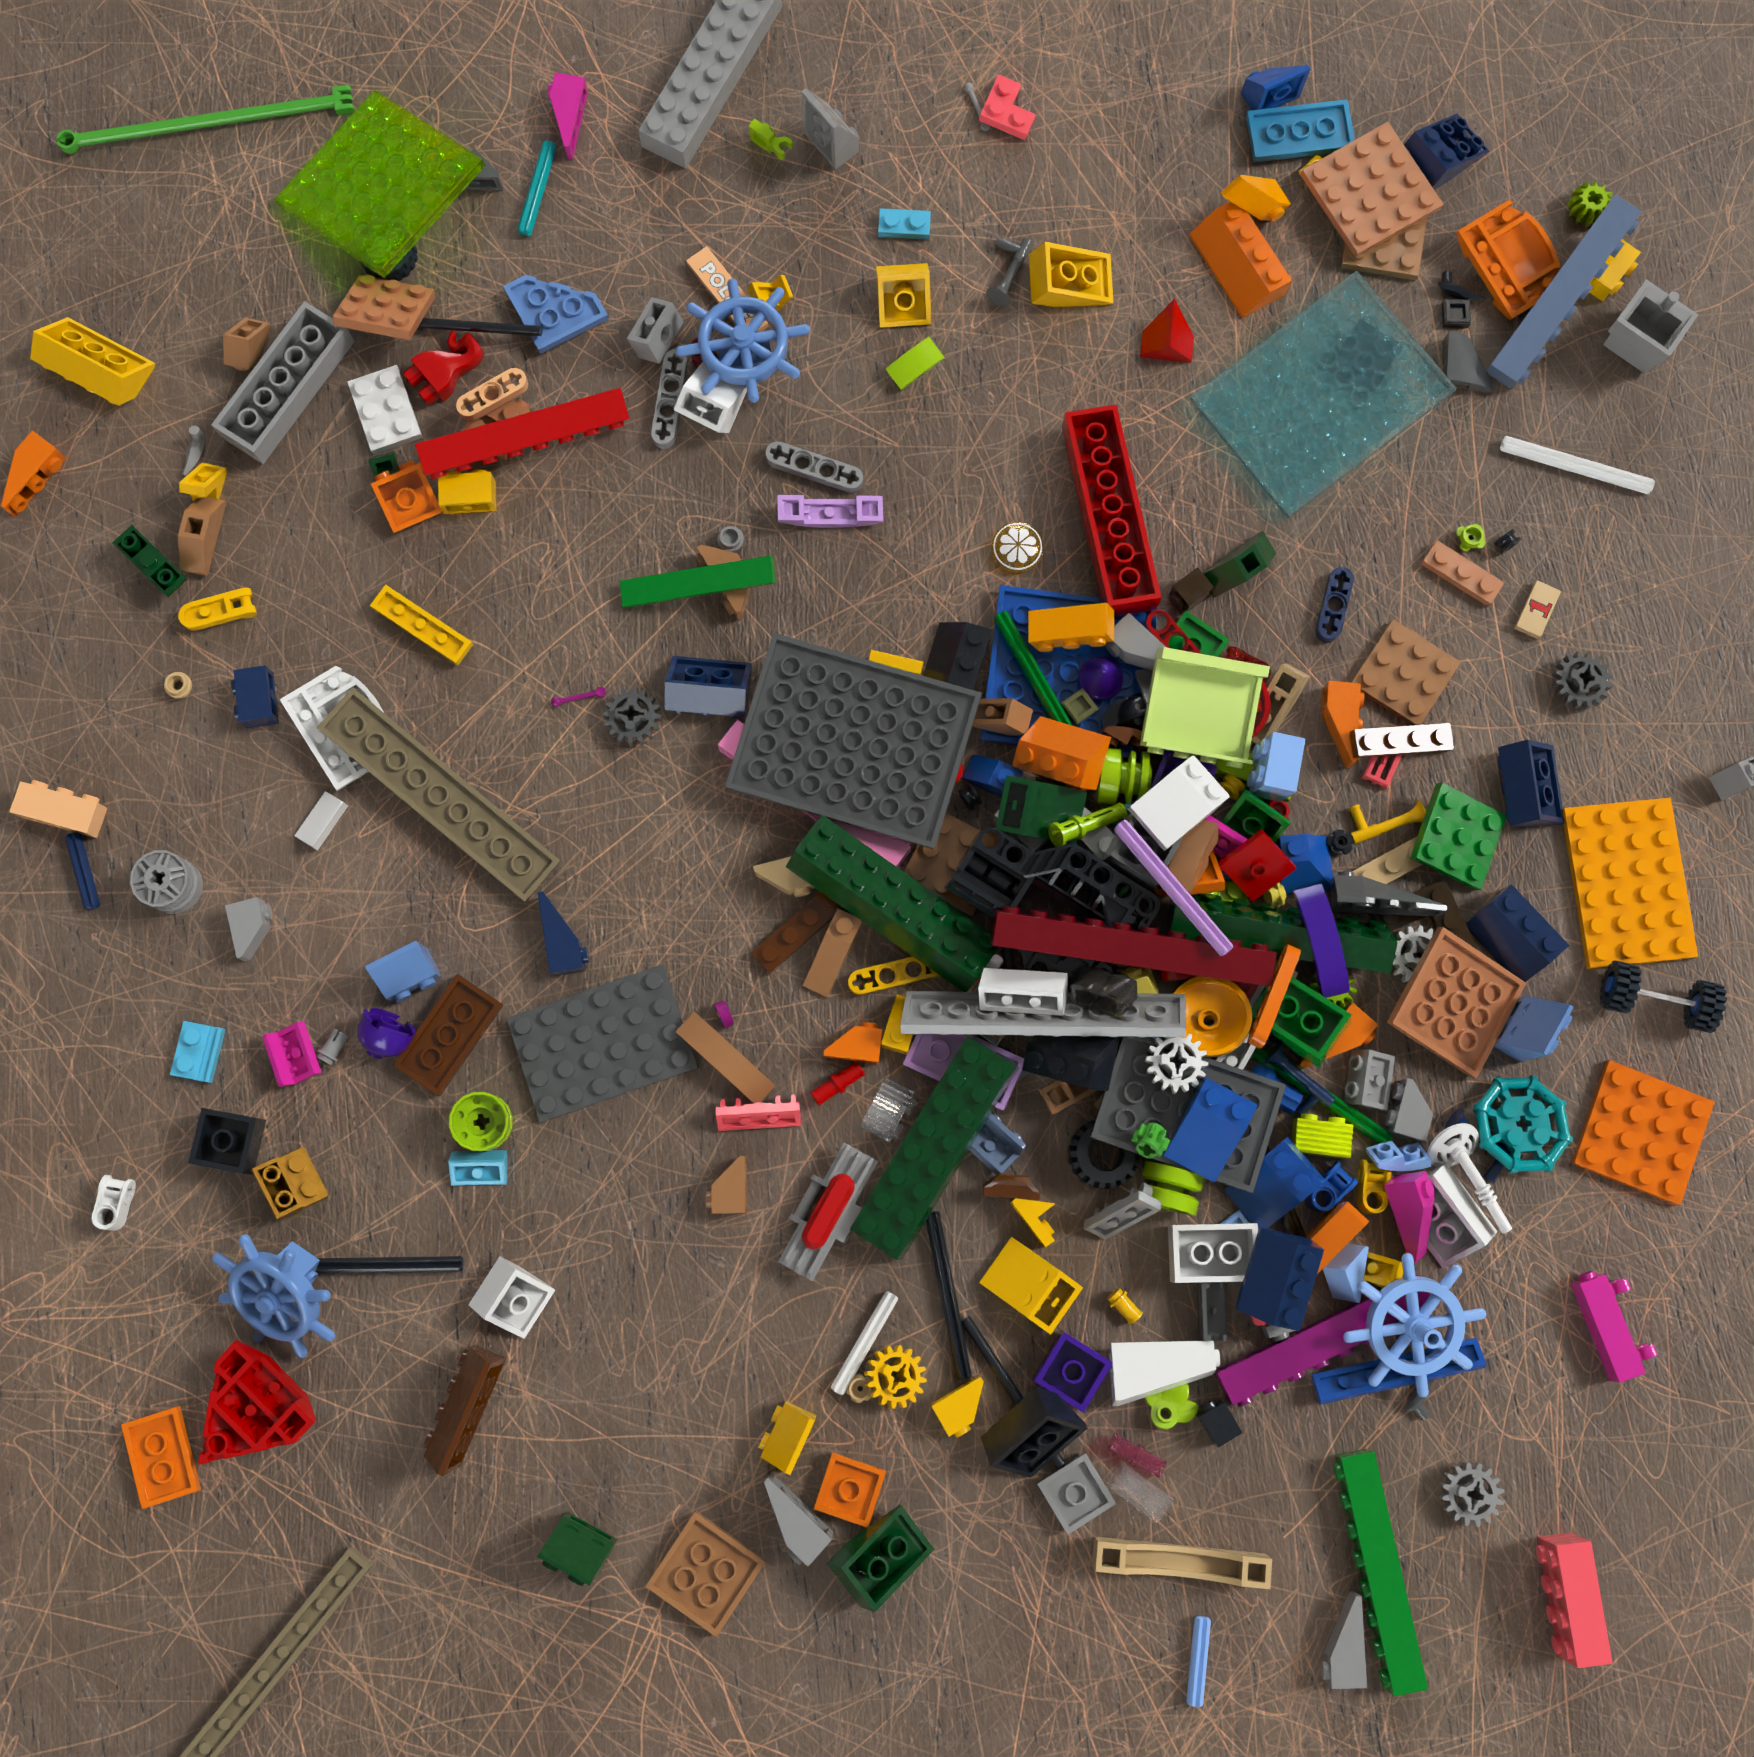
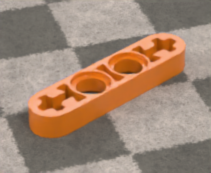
(1274, 996)

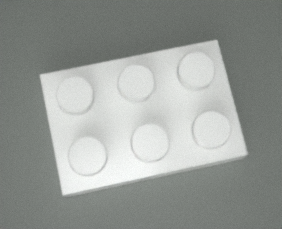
(385, 409)

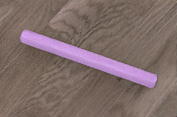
(1173, 888)

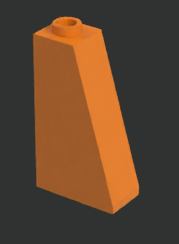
(1336, 1230)

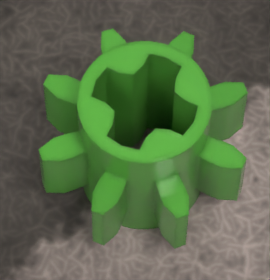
(1151, 1140)

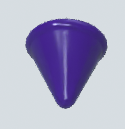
(1100, 678)

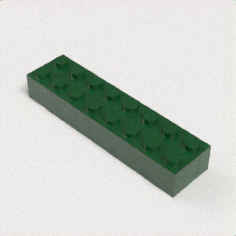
(893, 903)
(1363, 944)
(934, 1148)

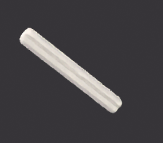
(864, 1343)

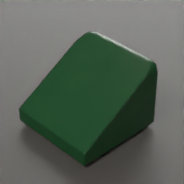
(384, 463)

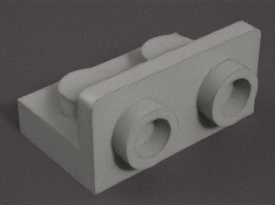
(1369, 1079)

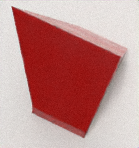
(1168, 336)

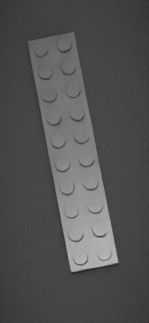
(960, 1014)

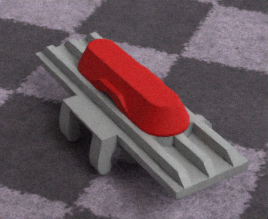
(833, 1213)

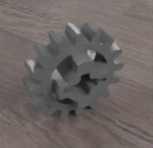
(1591, 673)
(621, 716)

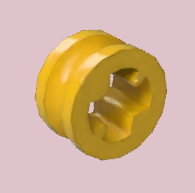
(1232, 786)

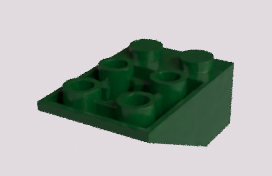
(1032, 806)
(577, 1549)

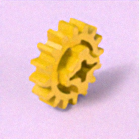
(905, 1382)

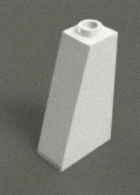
(1154, 1367)

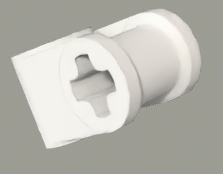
(113, 1200)

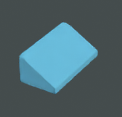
(478, 1167)

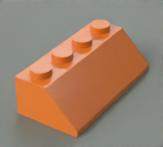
(1240, 259)

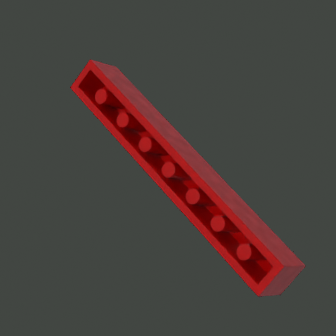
(522, 431)

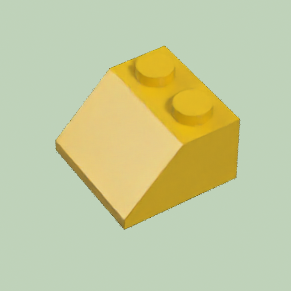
(903, 295)
(787, 1437)

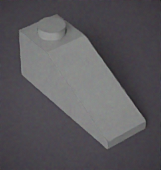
(1134, 643)
(1345, 1652)

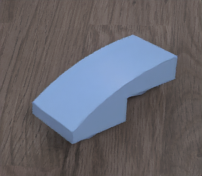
(1405, 1158)

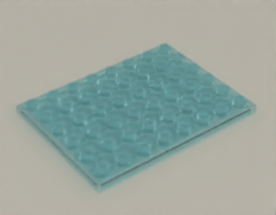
(1322, 394)

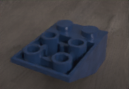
(1445, 149)

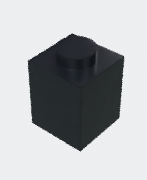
(1218, 1422)

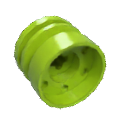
(1124, 777)
(468, 1111)

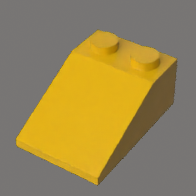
(1070, 276)

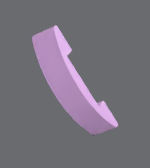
(829, 512)

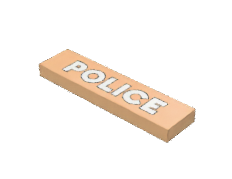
(715, 279)

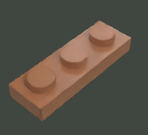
(1462, 573)

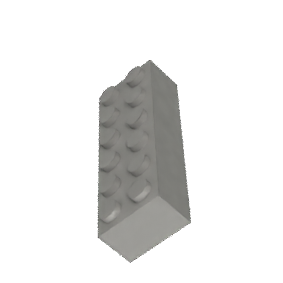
(283, 382)

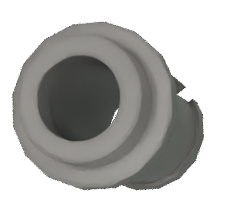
(332, 1047)

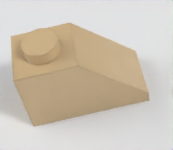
(782, 878)

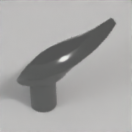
(1416, 1404)

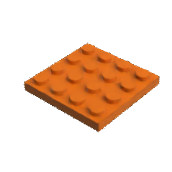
(1642, 1132)

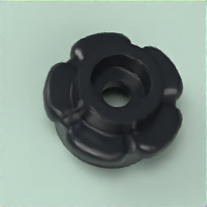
(1335, 847)

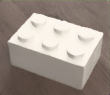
(1210, 1252)

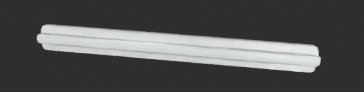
(1577, 465)

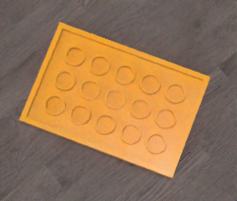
(1629, 883)

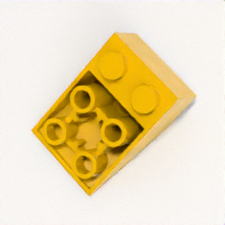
(1031, 1285)

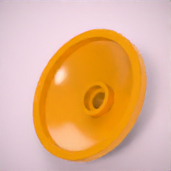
(1224, 1005)

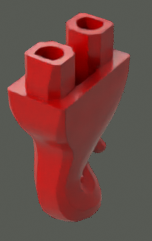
(443, 368)

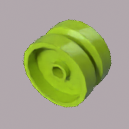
(1170, 1187)

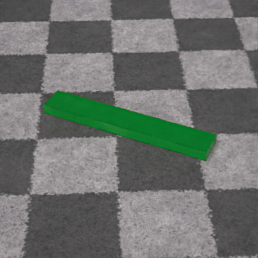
(698, 581)

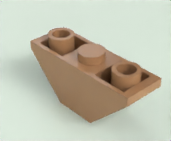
(199, 534)
(736, 600)

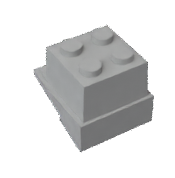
(1649, 327)

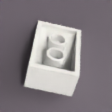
(1179, 802)

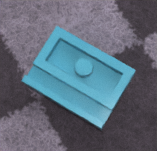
(197, 1052)

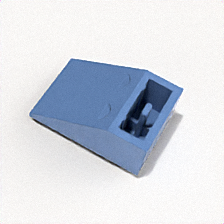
(1533, 1028)

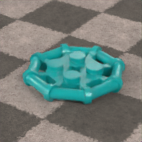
(1537, 1120)

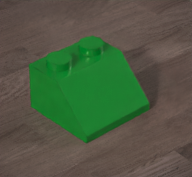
(1251, 815)

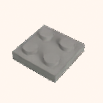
(1076, 1493)

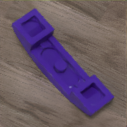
(1323, 940)

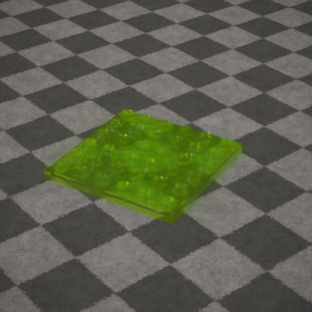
(380, 183)

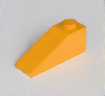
(1257, 196)

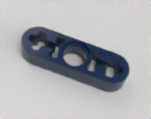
(1337, 624)

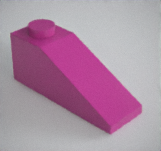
(568, 100)
(1412, 1205)

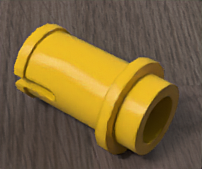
(1124, 1306)

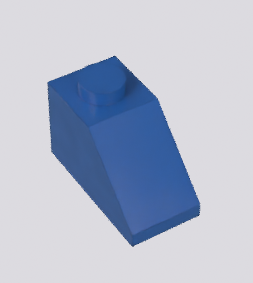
(989, 774)

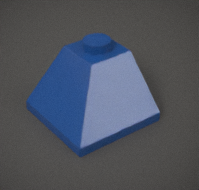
(1274, 86)
(1311, 859)

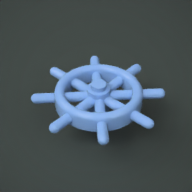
(1415, 1325)

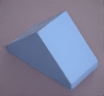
(1346, 1272)

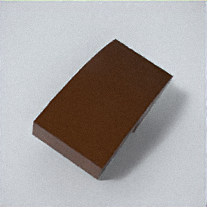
(1122, 735)

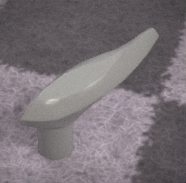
(194, 449)

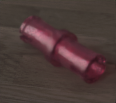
(1137, 1455)

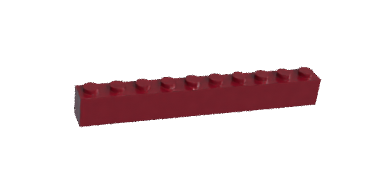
(1130, 947)

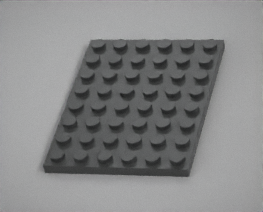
(853, 740)

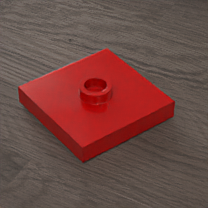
(1257, 865)

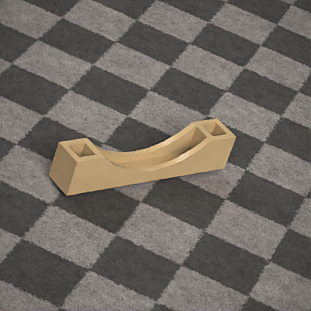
(1203, 1563)

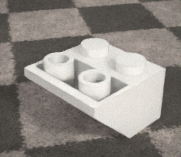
(714, 409)

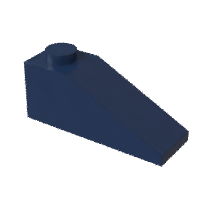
(563, 947)

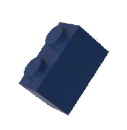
(255, 697)

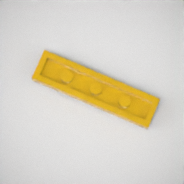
(421, 625)

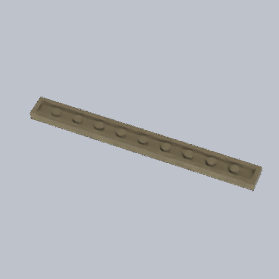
(279, 1656)

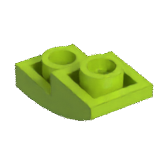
(915, 363)

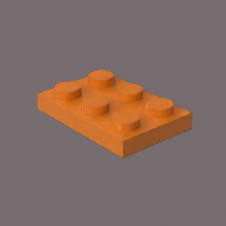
(161, 1457)

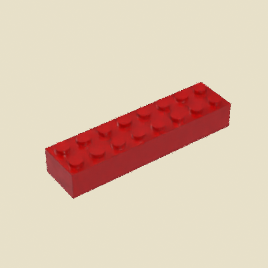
(1111, 510)

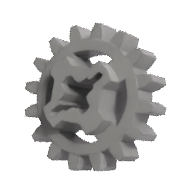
(1472, 1482)

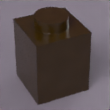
(1190, 590)

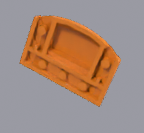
(1510, 257)

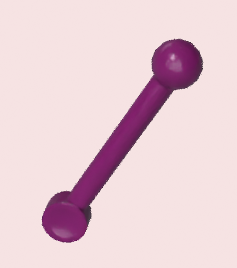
(599, 692)

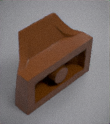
(1011, 1187)

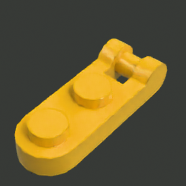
(217, 609)

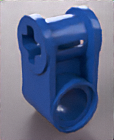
(1335, 1187)

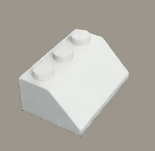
(1456, 1221)

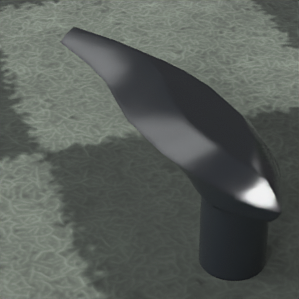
(1457, 291)

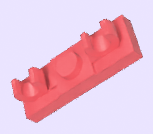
(758, 1115)

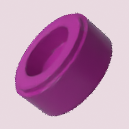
(723, 1014)

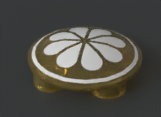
(1017, 547)

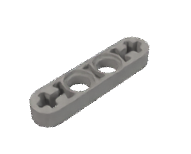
(668, 398)
(816, 463)

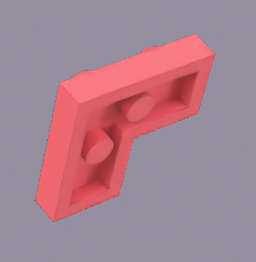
(1001, 112)

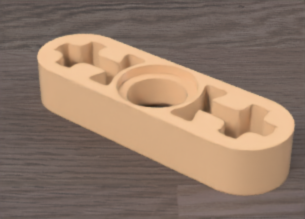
(490, 405)

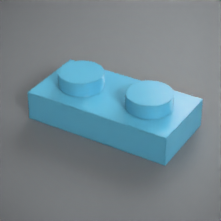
(904, 224)

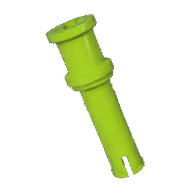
(1078, 826)

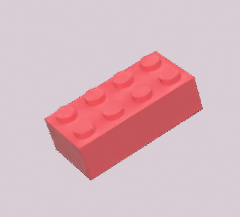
(1573, 1600)

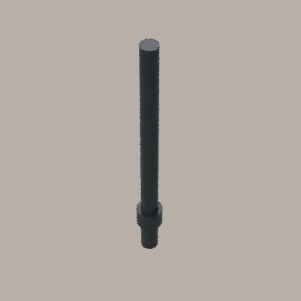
(476, 326)
(998, 1370)

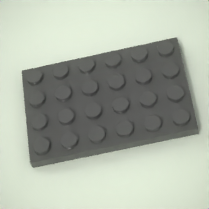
(601, 1043)
(1137, 1100)

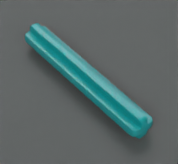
(536, 188)

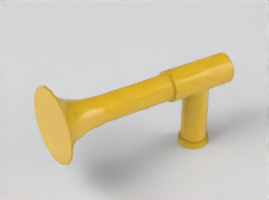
(1366, 832)

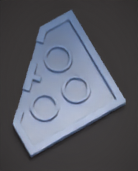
(556, 308)

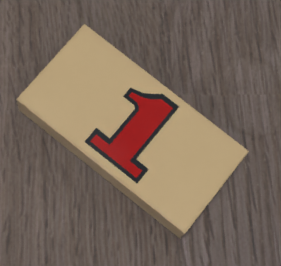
(1537, 609)

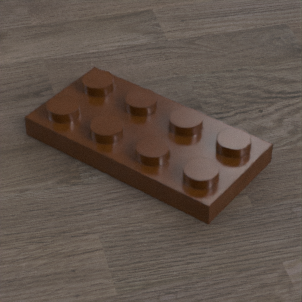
(448, 1035)

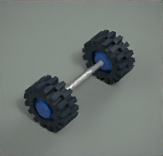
(1702, 1007)

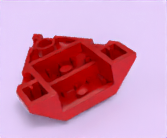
(252, 1406)

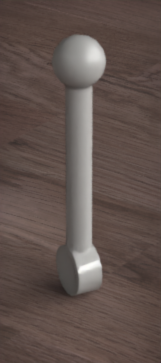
(969, 89)

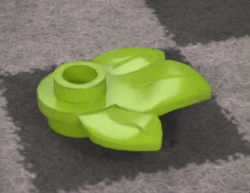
(1175, 1403)

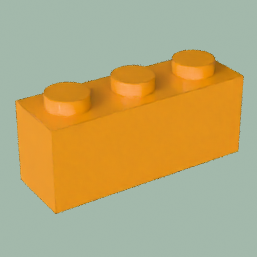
(1071, 627)

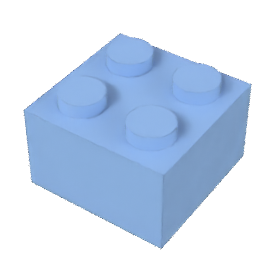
(1276, 766)

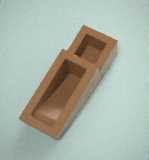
(1193, 854)

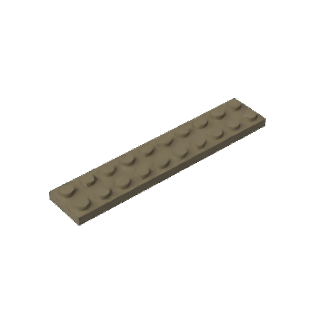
(439, 794)

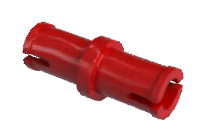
(837, 1083)

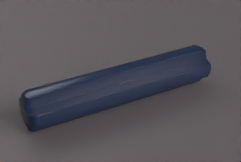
(82, 871)

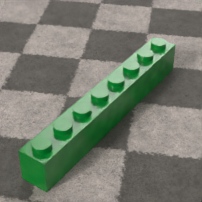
(1380, 1572)

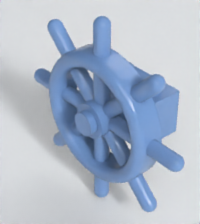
(744, 352)
(279, 1286)

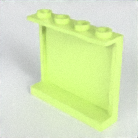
(1202, 706)

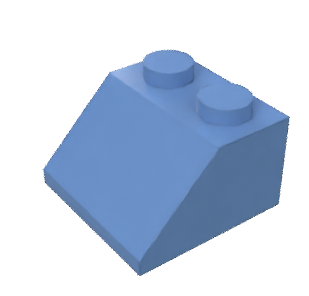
(404, 972)

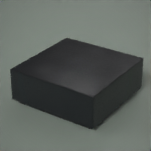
(1456, 313)

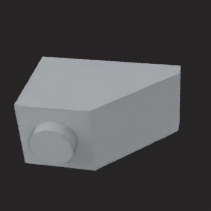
(248, 925)

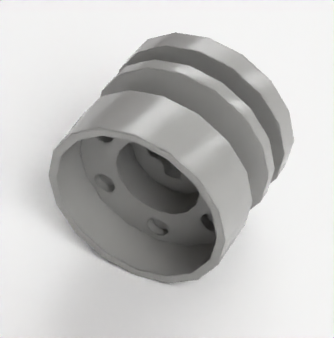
(180, 885)

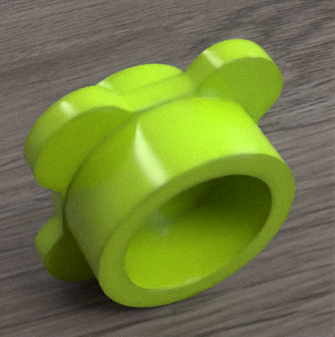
(1472, 530)

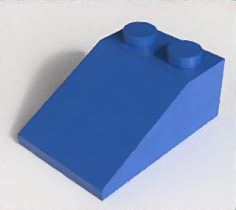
(1210, 1129)
(1281, 1185)

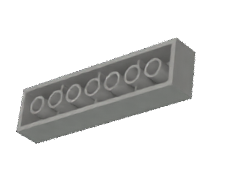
(706, 77)

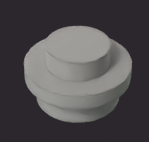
(730, 539)

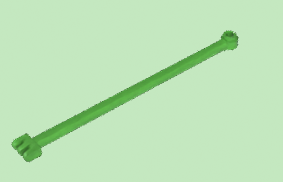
(340, 100)

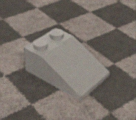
(828, 130)
(801, 1528)

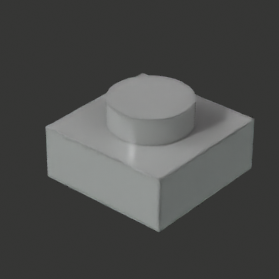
(1277, 1333)

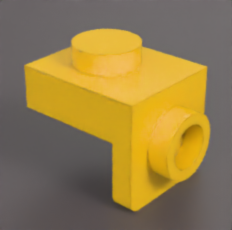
(764, 290)

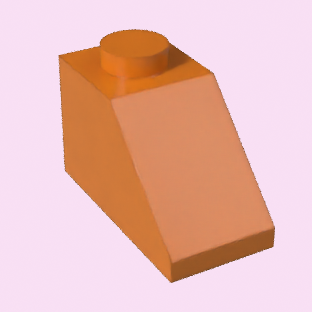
(858, 1044)

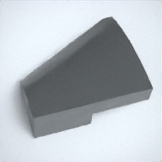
(1463, 363)

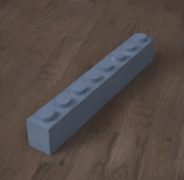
(1564, 290)

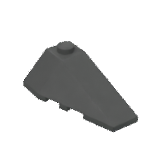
(1366, 896)

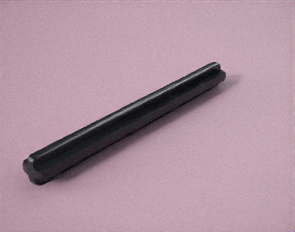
(390, 1264)
(948, 1296)

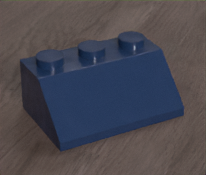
(707, 686)
(1530, 784)
(1516, 934)
(1279, 1278)

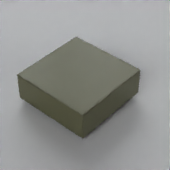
(1079, 706)

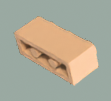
(58, 808)

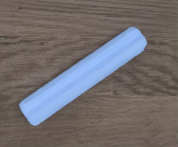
(1198, 1661)

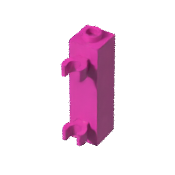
(1608, 1326)

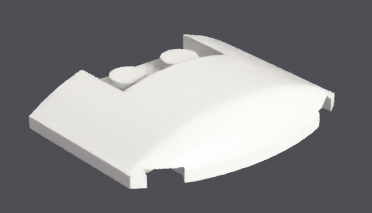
(309, 708)

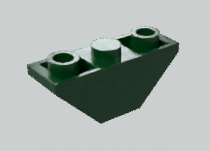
(150, 561)
(1241, 564)

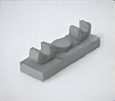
(1123, 1213)

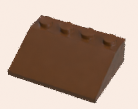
(463, 1409)

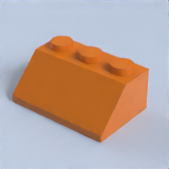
(1062, 753)

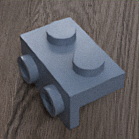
(997, 1145)

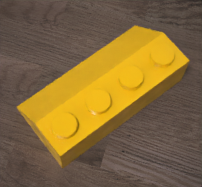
(90, 360)

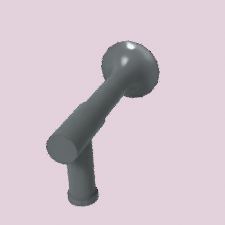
(1000, 294)

